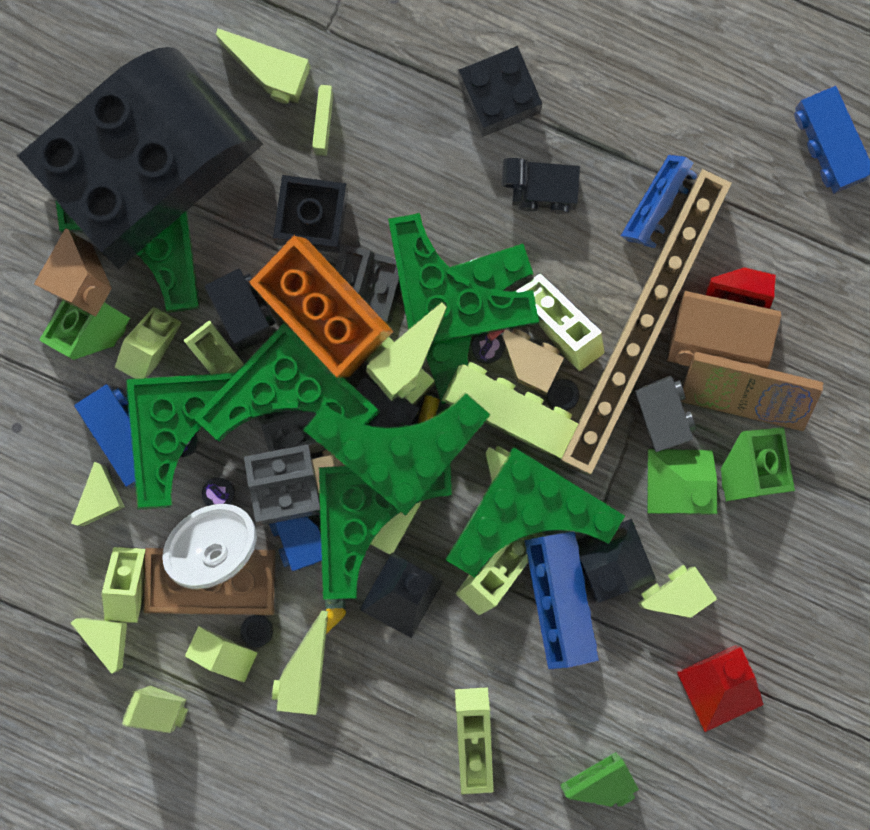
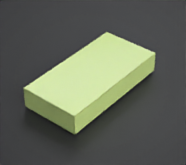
(322, 120)

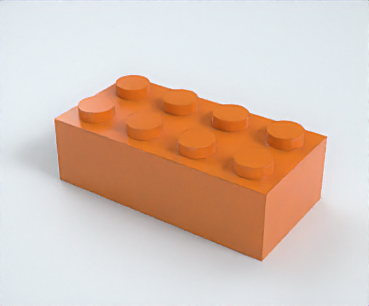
(321, 307)

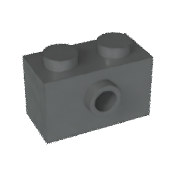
(664, 413)

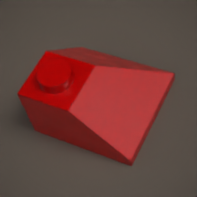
(745, 287)
(721, 687)

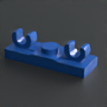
(658, 200)

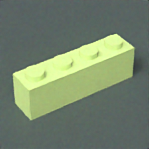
(512, 412)

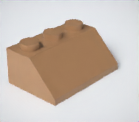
(723, 330)

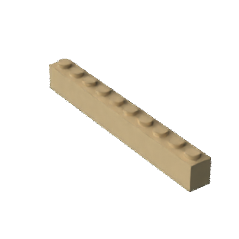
(645, 322)

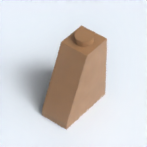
(75, 274)

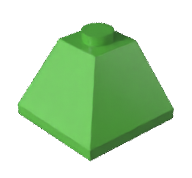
(82, 334)
(757, 465)
(681, 482)
(603, 783)

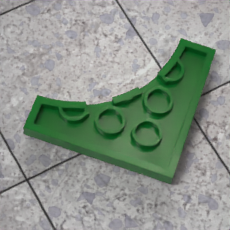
(167, 257)
(492, 272)
(430, 281)
(278, 379)
(162, 427)
(399, 460)
(528, 501)
(350, 521)

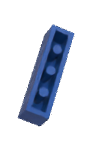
(561, 600)

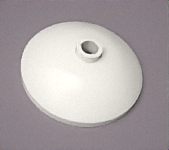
(209, 546)

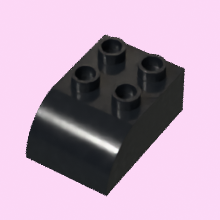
(139, 151)

